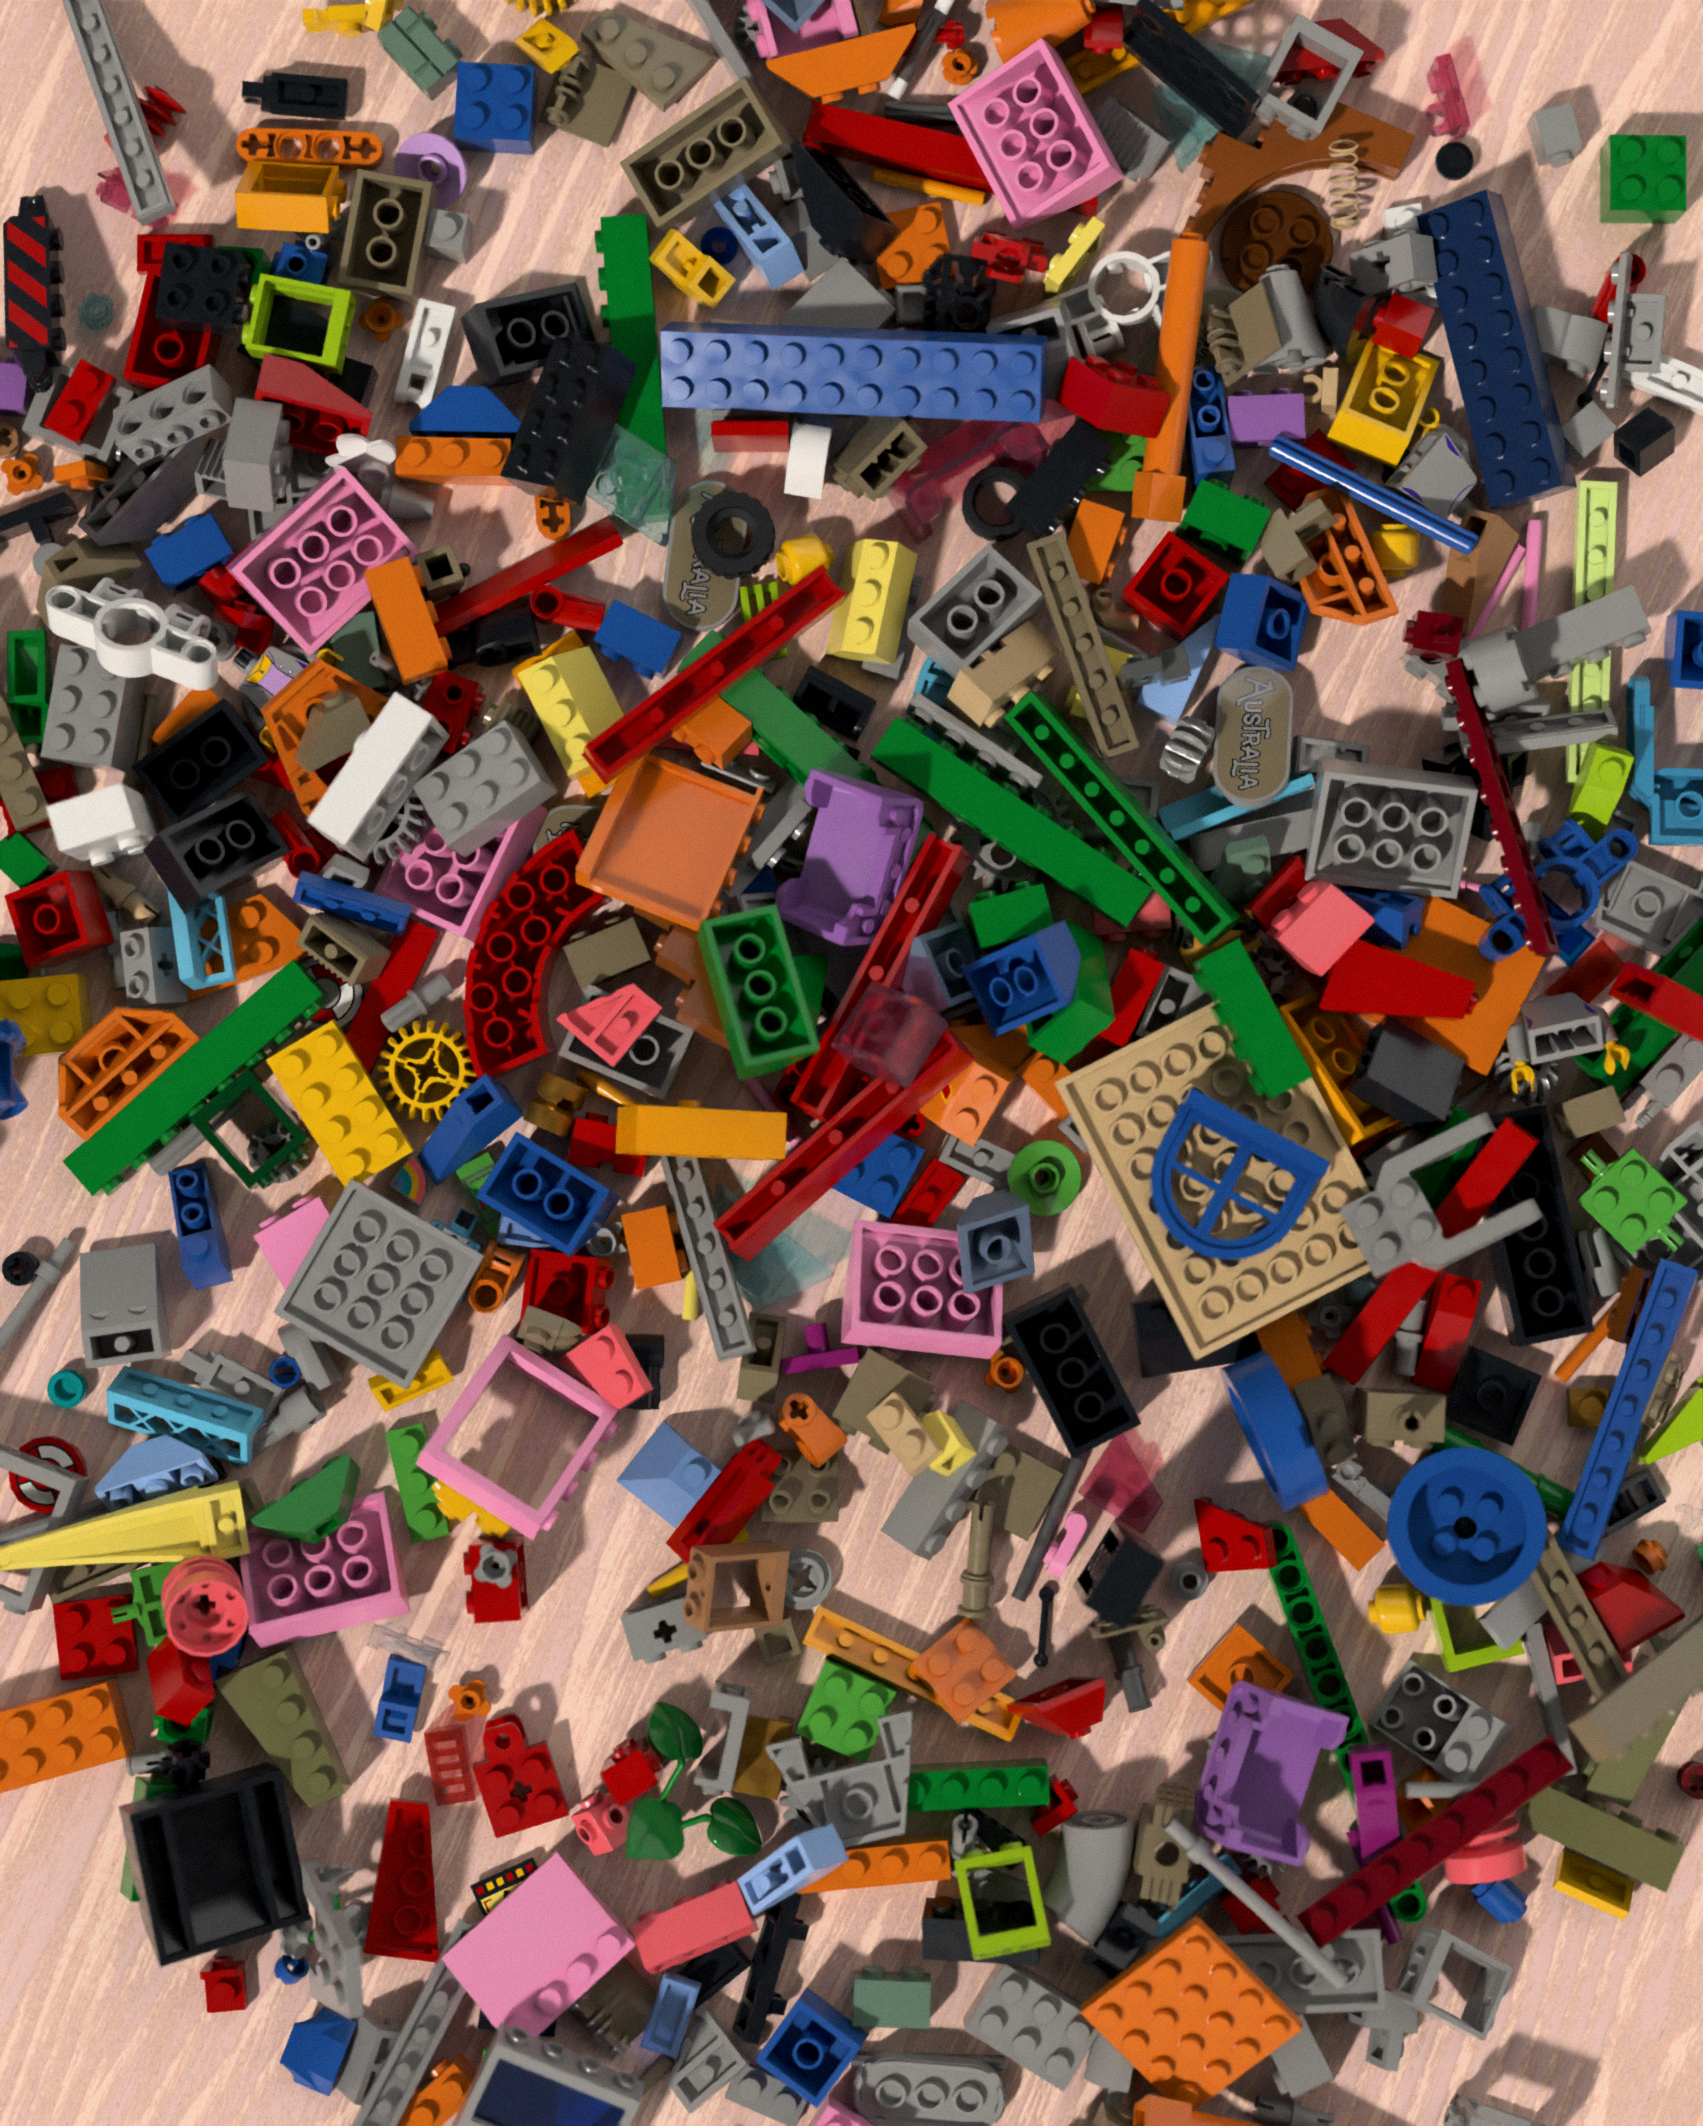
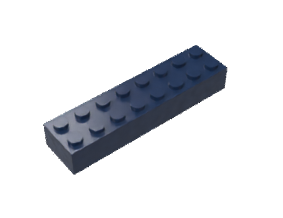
(1497, 352)

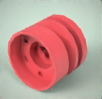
(206, 1625)
(1489, 1856)

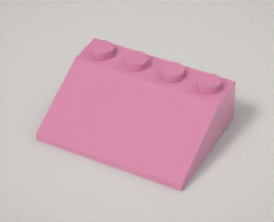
(1035, 137)
(315, 558)
(456, 888)
(911, 1296)
(326, 1586)
(539, 1948)

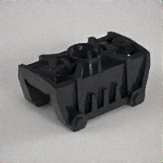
(943, 299)

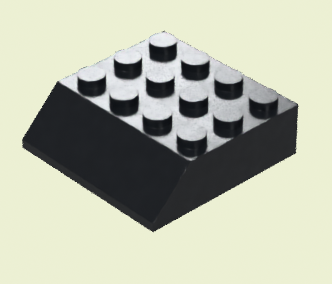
(215, 1863)

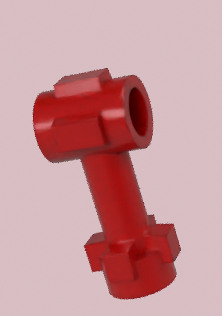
(951, 34)

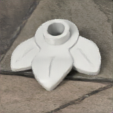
(369, 459)

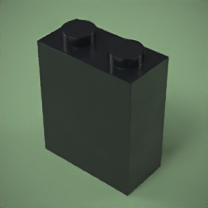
(1407, 1076)

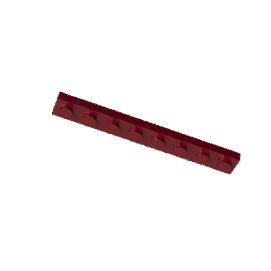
(1505, 822)
(1435, 1842)

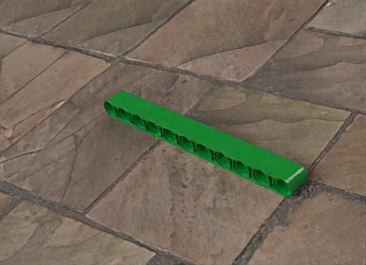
(1324, 1664)

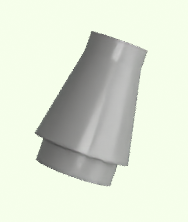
(405, 503)

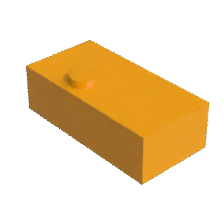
(700, 1132)

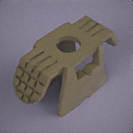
(1161, 1882)

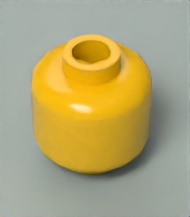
(1396, 548)
(802, 556)
(1397, 1608)

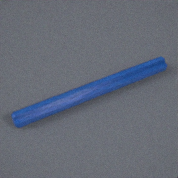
(1373, 495)

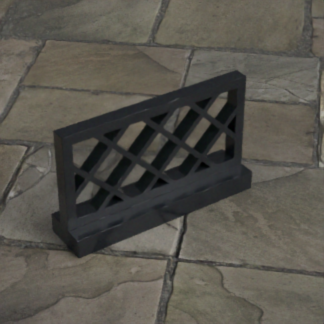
(1190, 70)

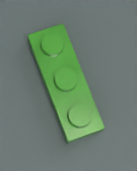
(415, 1484)

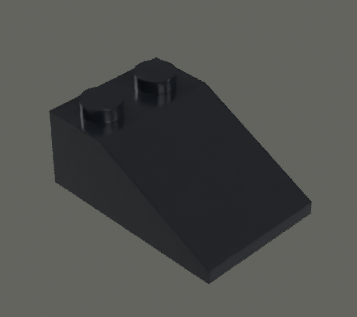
(840, 207)
(516, 332)

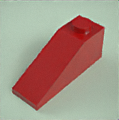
(1446, 1330)

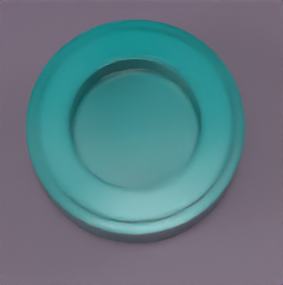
(67, 1388)

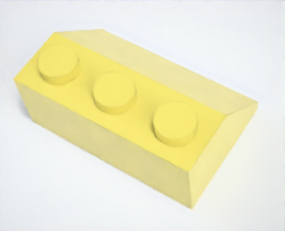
(877, 592)
(571, 704)

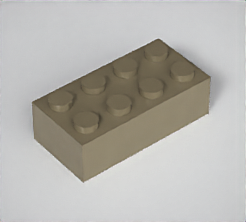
(706, 155)

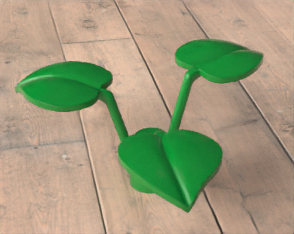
(657, 1825)

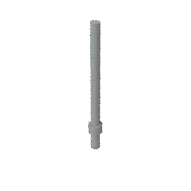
(47, 1274)
(1199, 1852)

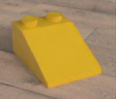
(1382, 403)

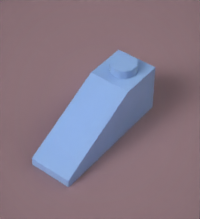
(760, 237)
(1169, 700)
(792, 1867)

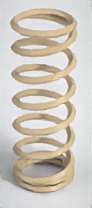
(1343, 178)

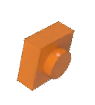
(81, 475)

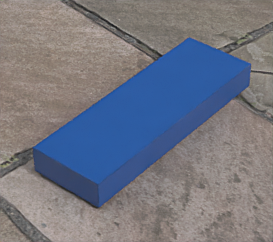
(351, 903)

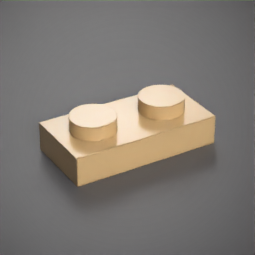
(904, 1434)

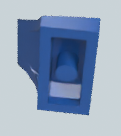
(318, 2049)

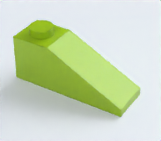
(1598, 787)
(1680, 1429)

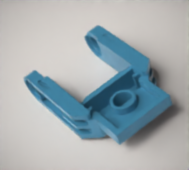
(1668, 794)

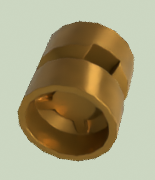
(555, 1104)

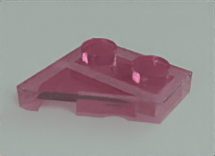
(1122, 1486)

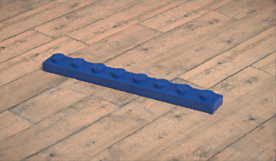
(1621, 1421)

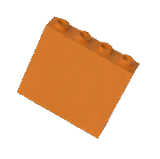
(670, 841)
(1450, 943)

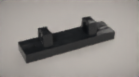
(36, 518)
(759, 1992)

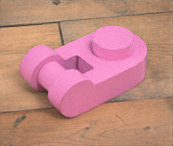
(1060, 1554)

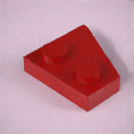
(1232, 1540)

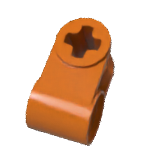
(497, 1275)
(813, 1431)

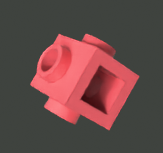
(602, 1822)

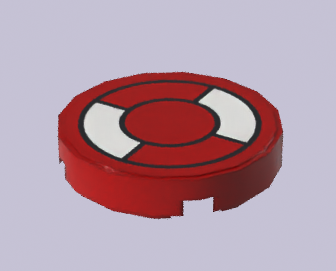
(52, 1450)

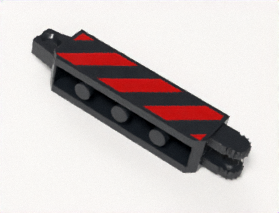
(33, 292)

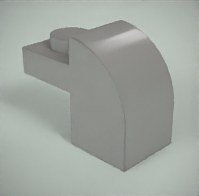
(1386, 2031)

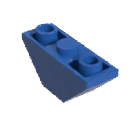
(465, 414)

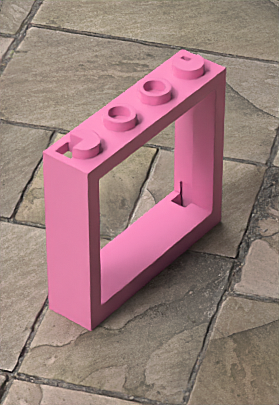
(482, 1490)

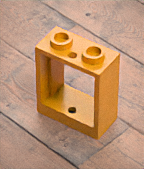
(289, 197)

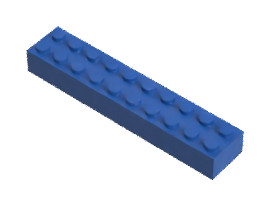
(854, 371)

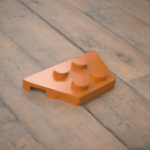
(260, 942)

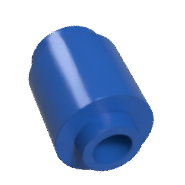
(1501, 1899)

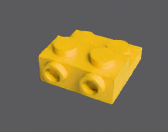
(456, 1505)

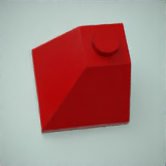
(1627, 1604)
(1065, 1706)

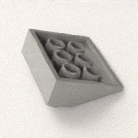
(1389, 827)

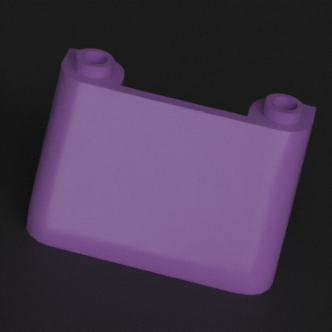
(852, 859)
(1262, 1771)

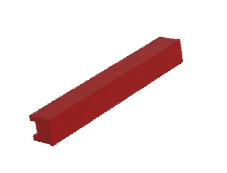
(901, 148)
(713, 675)
(913, 913)
(836, 1150)
(1409, 1283)

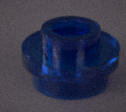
(724, 235)

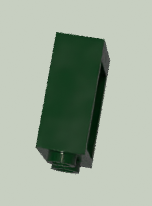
(226, 1101)

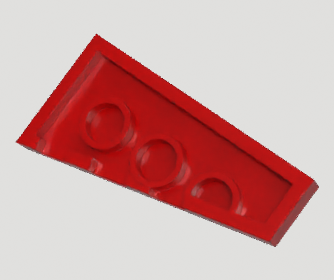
(403, 1896)

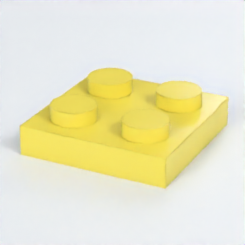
(1065, 268)

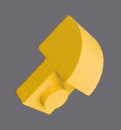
(691, 270)

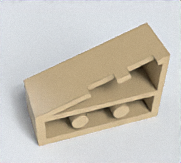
(1002, 677)

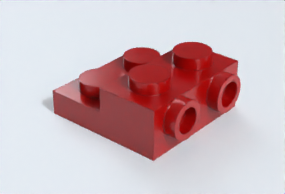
(569, 1287)

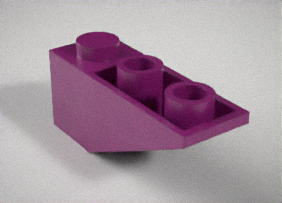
(1374, 1799)

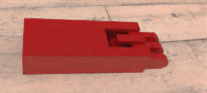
(728, 1500)

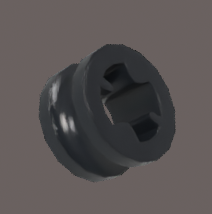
(13, 1260)

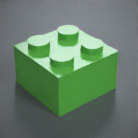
(845, 1709)

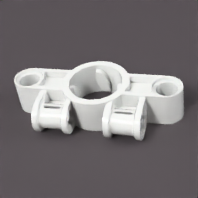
(1098, 327)
(175, 650)

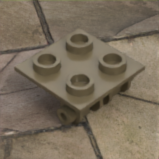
(586, 100)
(1241, 334)
(1669, 1377)
(802, 1491)
(1146, 1623)
(615, 2008)

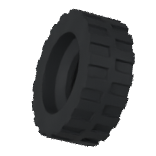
(737, 506)

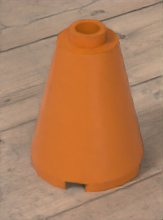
(1026, 21)

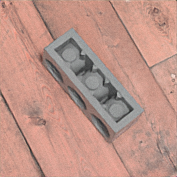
(173, 414)

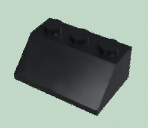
(201, 762)
(1163, 1348)

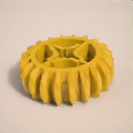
(434, 1054)

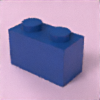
(190, 553)
(638, 640)

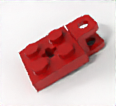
(1009, 256)
(511, 1761)

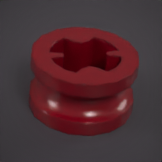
(1683, 1779)

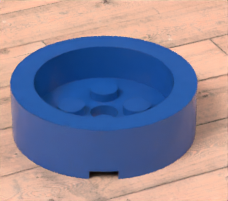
(1274, 1430)
(1473, 1486)

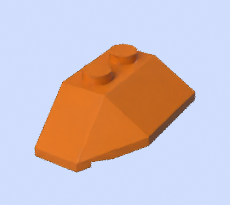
(843, 65)
(1349, 577)
(117, 1063)

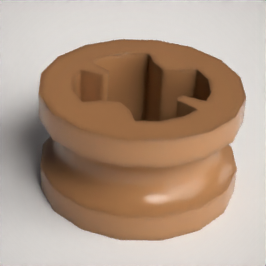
(16, 444)

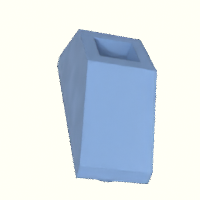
(153, 1471)

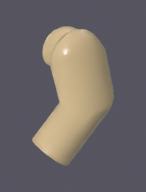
(1109, 614)

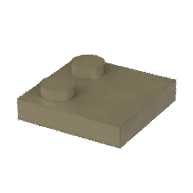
(1020, 1489)

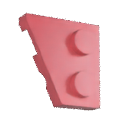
(612, 1022)
(608, 1367)

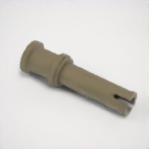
(977, 1577)

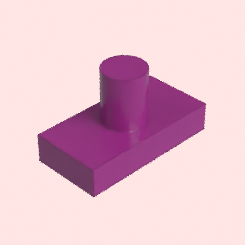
(819, 1352)

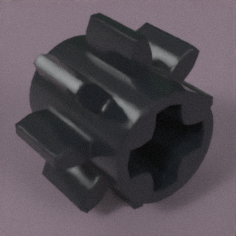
(185, 1763)

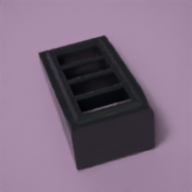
(1652, 1492)
(993, 1833)

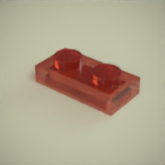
(1589, 973)

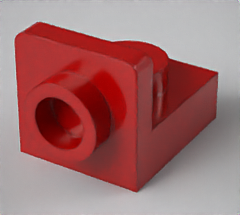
(1050, 1816)
(225, 1984)

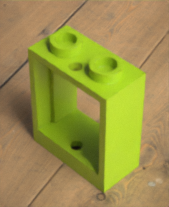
(338, 330)
(1468, 1655)
(1009, 1941)

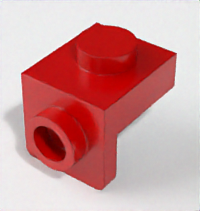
(254, 627)

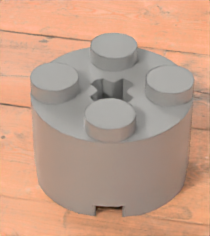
(1500, 669)

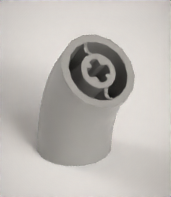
(1090, 1871)

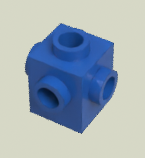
(314, 265)

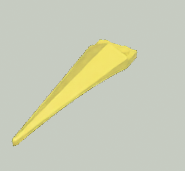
(157, 1530)

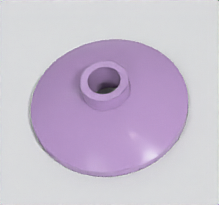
(415, 161)

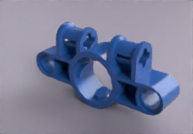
(1578, 858)

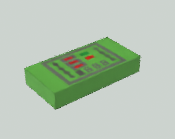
(472, 1178)

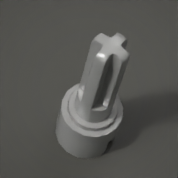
(295, 1414)

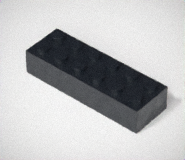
(1540, 1263)

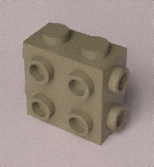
(878, 456)
(872, 1383)

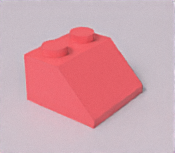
(1318, 927)

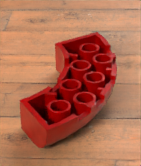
(517, 954)

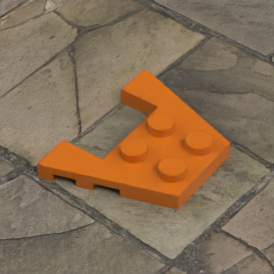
(288, 715)

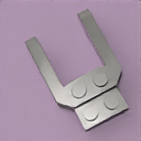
(1397, 1223)

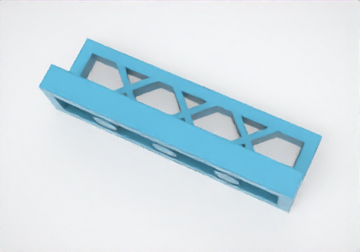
(1211, 809)
(189, 946)
(184, 1408)

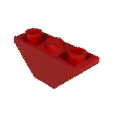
(1304, 64)

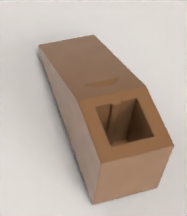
(1474, 575)

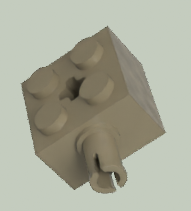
(1399, 1414)

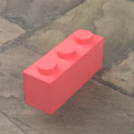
(693, 1926)

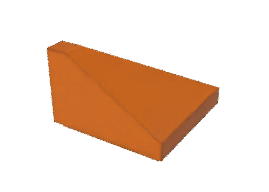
(900, 11)

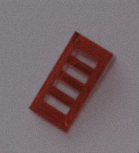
(448, 1733)

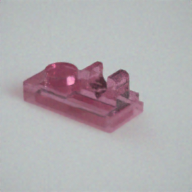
(1450, 105)

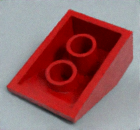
(312, 404)

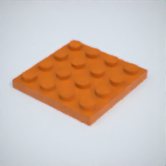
(1191, 2015)

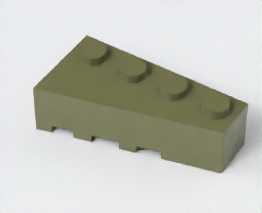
(286, 1721)
(1622, 1779)
(1605, 1835)

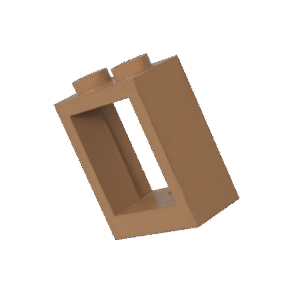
(766, 1591)

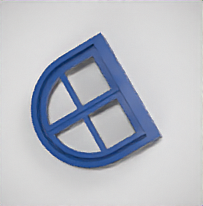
(1251, 1139)

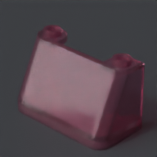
(917, 491)

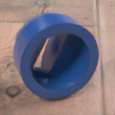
(284, 1379)
(292, 1976)

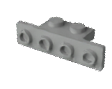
(1636, 333)
(989, 747)
(783, 818)

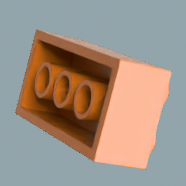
(63, 1734)

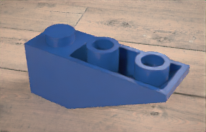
(1207, 430)
(468, 1127)
(199, 1228)

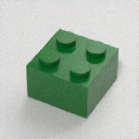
(1643, 179)
(1223, 521)
(1008, 917)

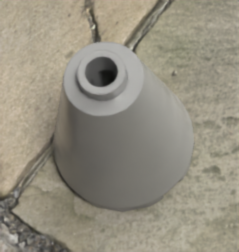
(1295, 321)

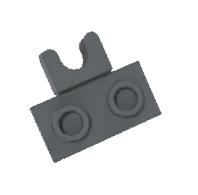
(1167, 666)

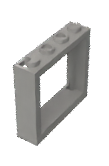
(72, 1489)

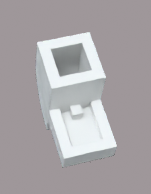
(809, 455)

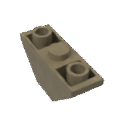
(83, 566)

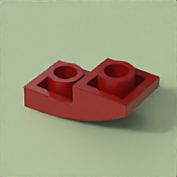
(1106, 28)

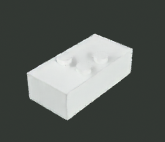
(378, 776)
(105, 824)

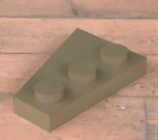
(647, 58)

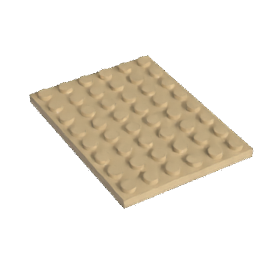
(1122, 1116)

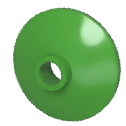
(1061, 1177)

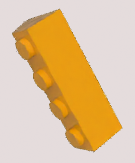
(1332, 1058)

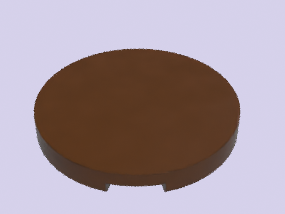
(1272, 232)

